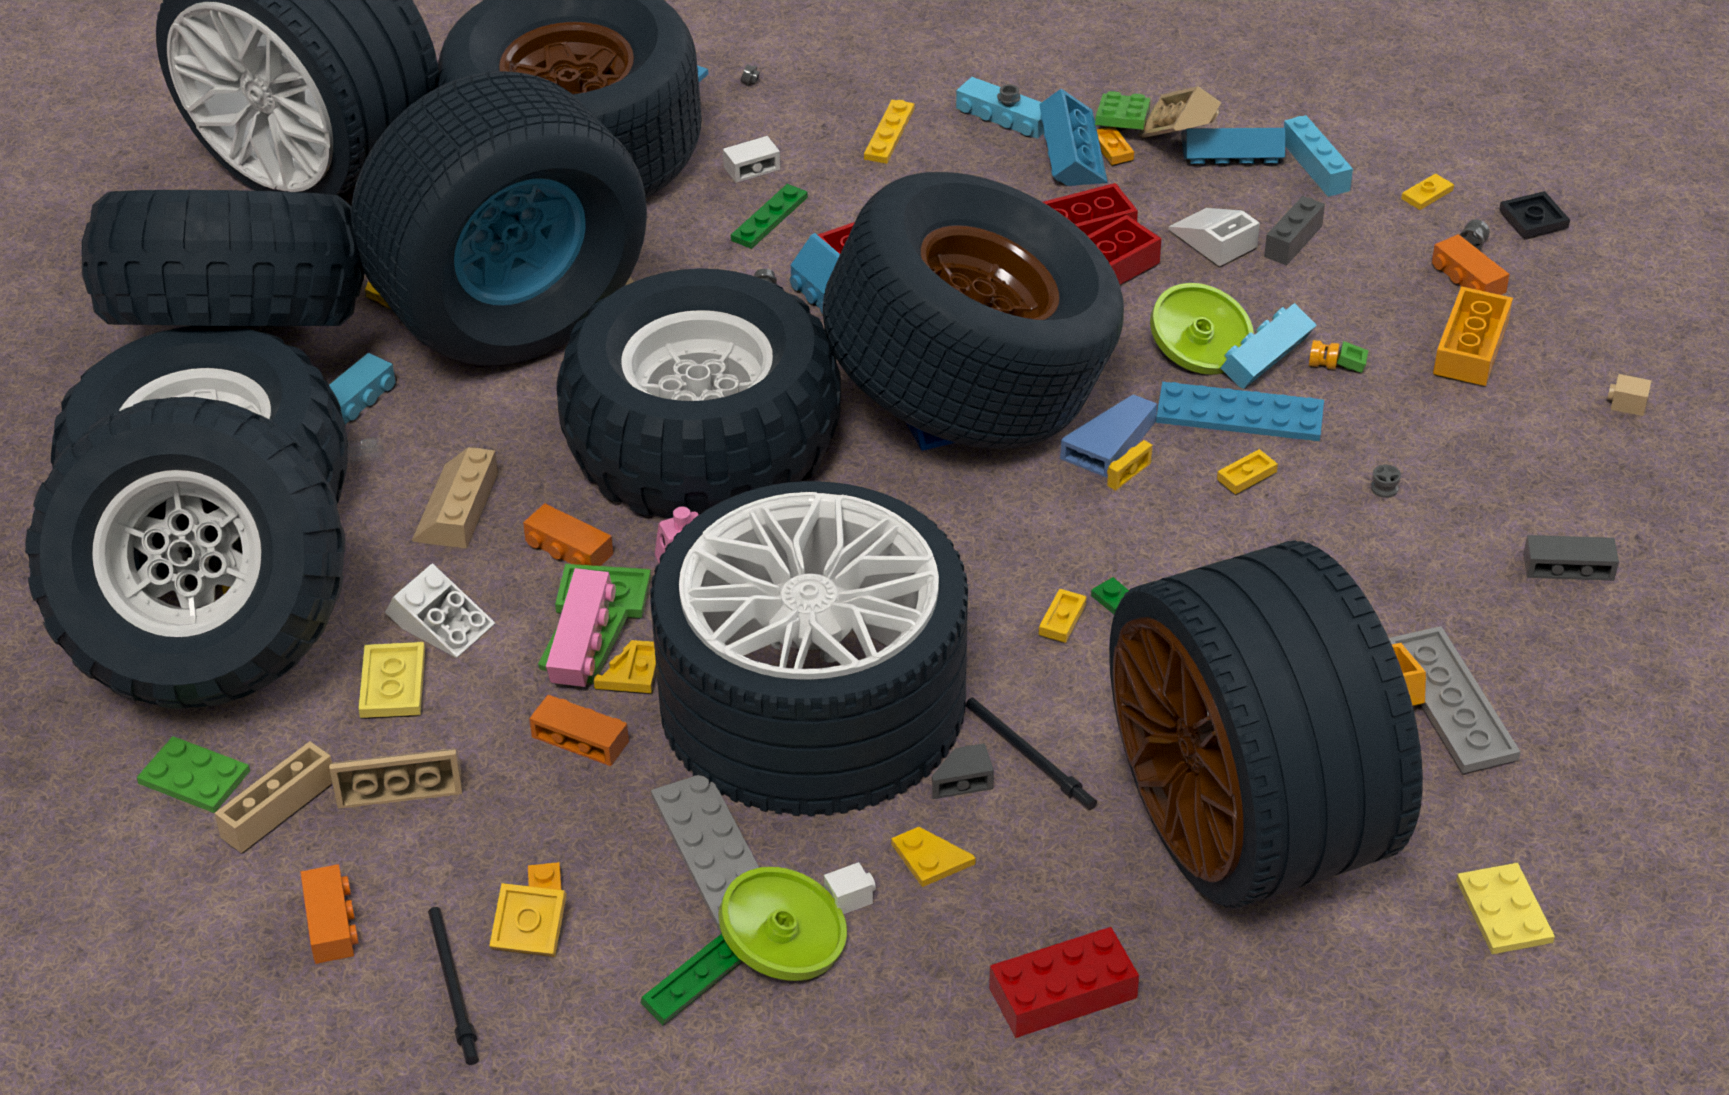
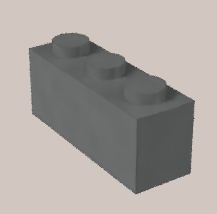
(1294, 230)
(1570, 557)

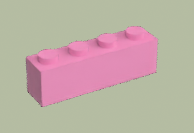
(580, 627)

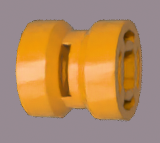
(1318, 352)

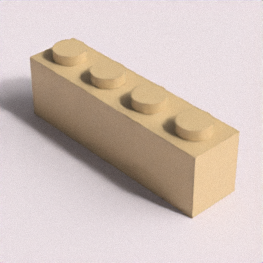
(274, 797)

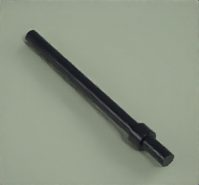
(1069, 785)
(464, 1031)

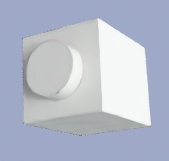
(850, 887)

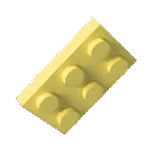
(392, 680)
(1505, 908)

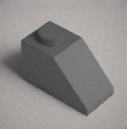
(963, 772)

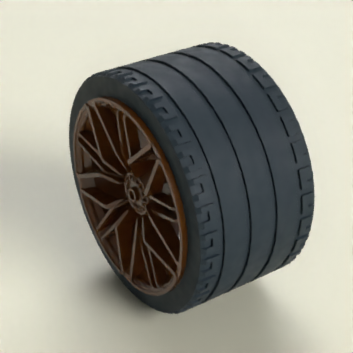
(1265, 722)

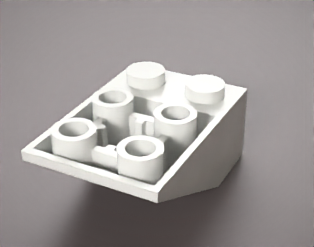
(1219, 233)
(438, 612)

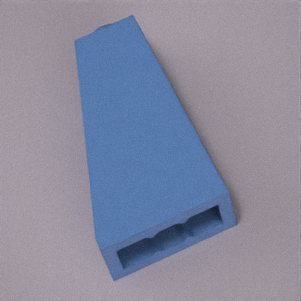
(1109, 435)

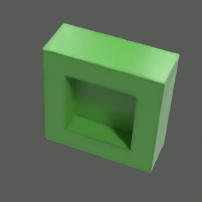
(1352, 357)

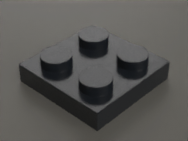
(1534, 214)

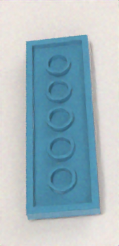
(1240, 411)

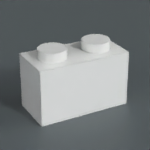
(751, 159)

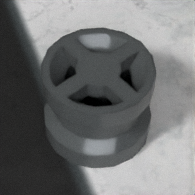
(1476, 233)
(1385, 481)

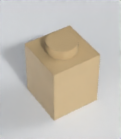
(1629, 394)

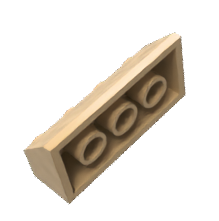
(1181, 111)
(458, 499)
(396, 778)

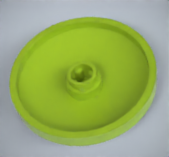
(1198, 326)
(782, 923)

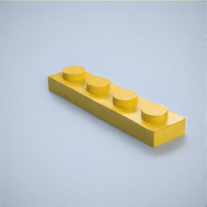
(889, 131)

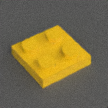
(528, 920)

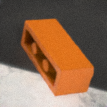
(1469, 266)
(567, 537)
(579, 730)
(329, 913)

